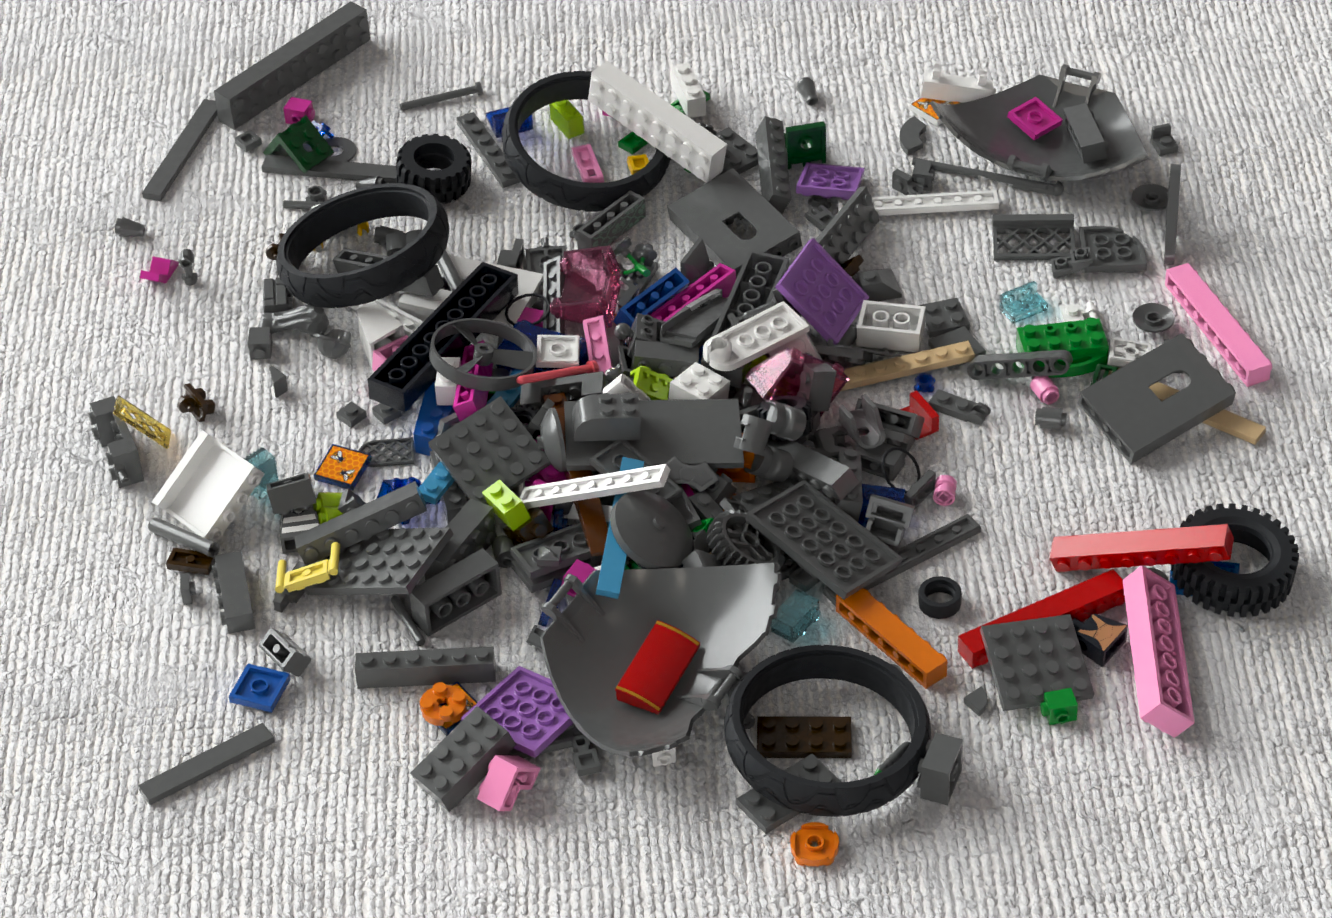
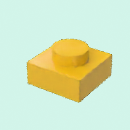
(637, 162)

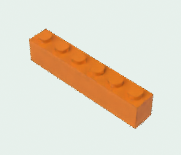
(893, 637)

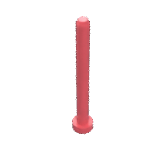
(590, 367)

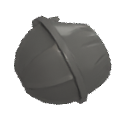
(333, 344)

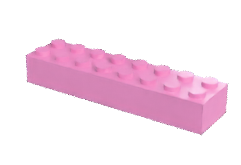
(1158, 652)

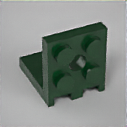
(292, 141)
(805, 143)

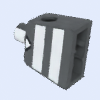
(295, 523)

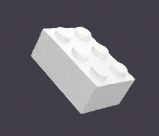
(891, 326)

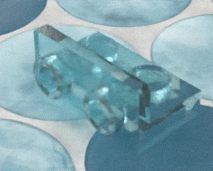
(1022, 302)

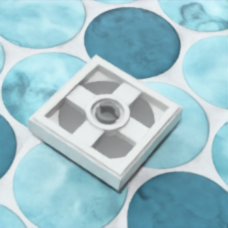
(1125, 351)

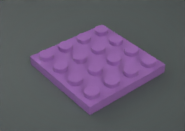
(822, 291)
(527, 710)

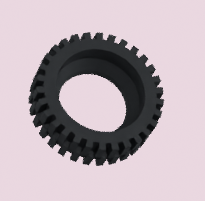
(1241, 591)

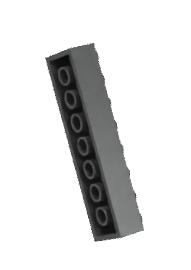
(751, 290)

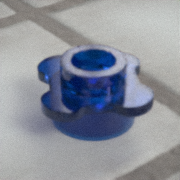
(924, 383)

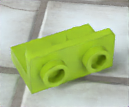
(651, 383)

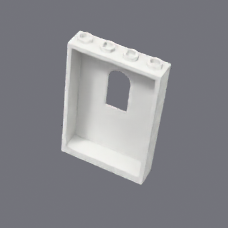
(528, 282)

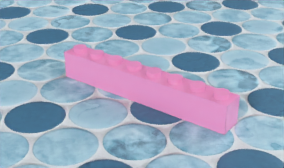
(1218, 324)

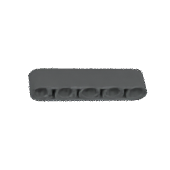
(1028, 359)

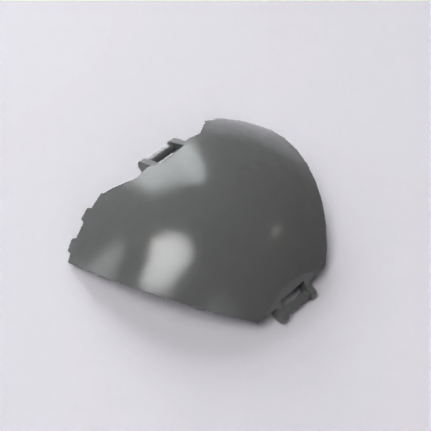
(1053, 157)
(600, 635)

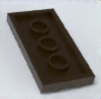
(804, 736)

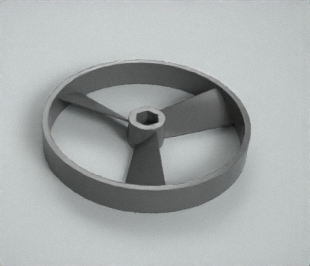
(485, 354)

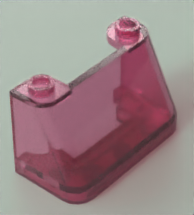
(589, 285)
(782, 374)

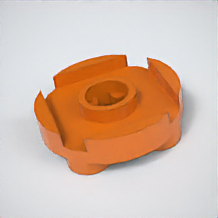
(441, 694)
(814, 856)

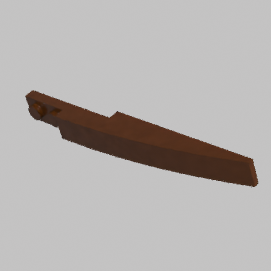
(588, 510)

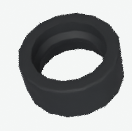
(936, 585)

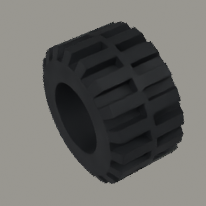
(794, 401)

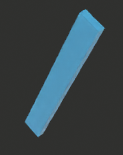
(613, 556)

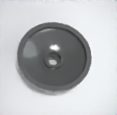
(552, 440)

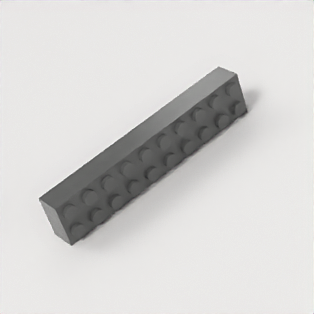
(292, 65)

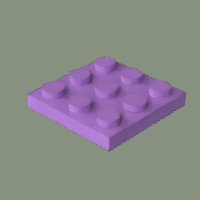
(829, 180)

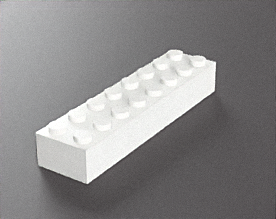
(657, 122)

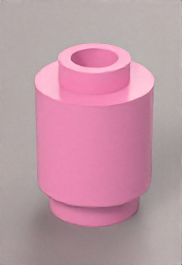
(1045, 389)

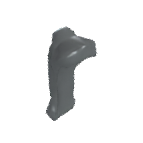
(304, 318)

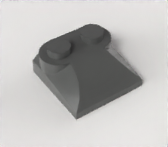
(696, 262)

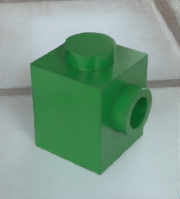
(1059, 706)

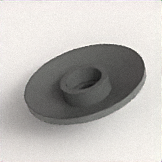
(1150, 197)
(1153, 317)

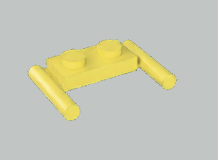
(307, 575)

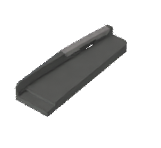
(694, 320)

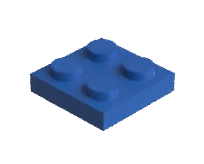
(259, 687)

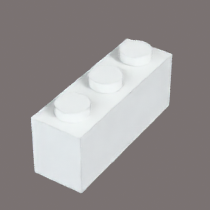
(688, 90)

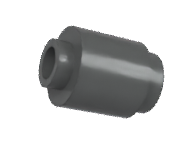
(1050, 417)
(502, 552)

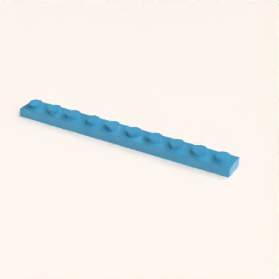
(440, 479)

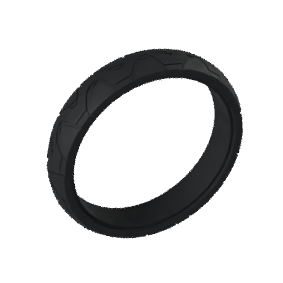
(551, 187)
(377, 279)
(813, 796)

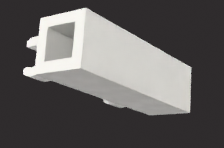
(955, 88)

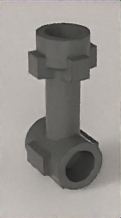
(185, 260)

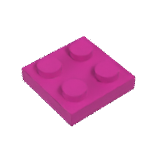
(1034, 118)

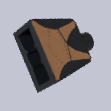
(1100, 637)

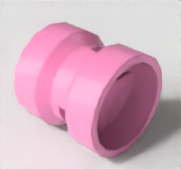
(944, 490)

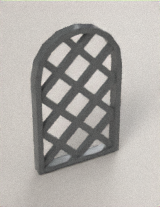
(392, 442)

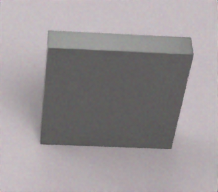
(956, 336)

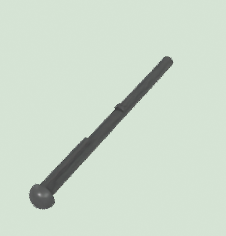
(1018, 183)

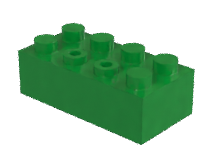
(1081, 338)

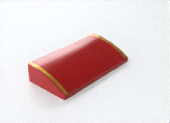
(657, 668)

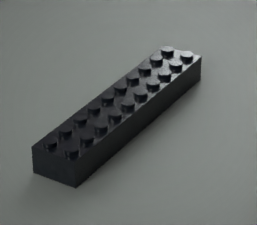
(409, 368)

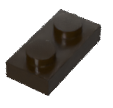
(190, 561)

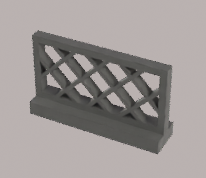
(1033, 225)

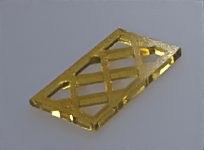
(150, 421)

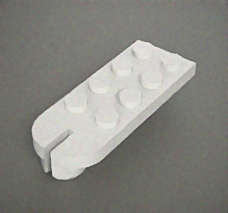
(754, 337)

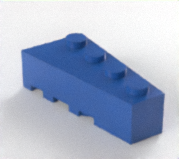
(428, 420)

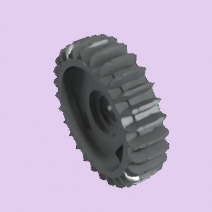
(739, 542)

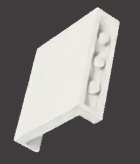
(208, 487)

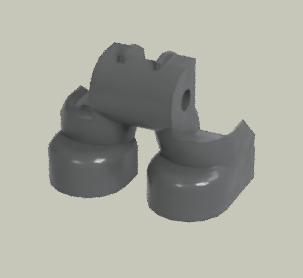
(782, 422)

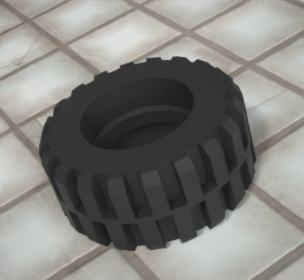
(435, 152)

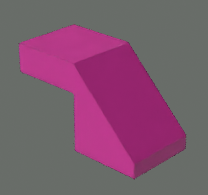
(160, 270)

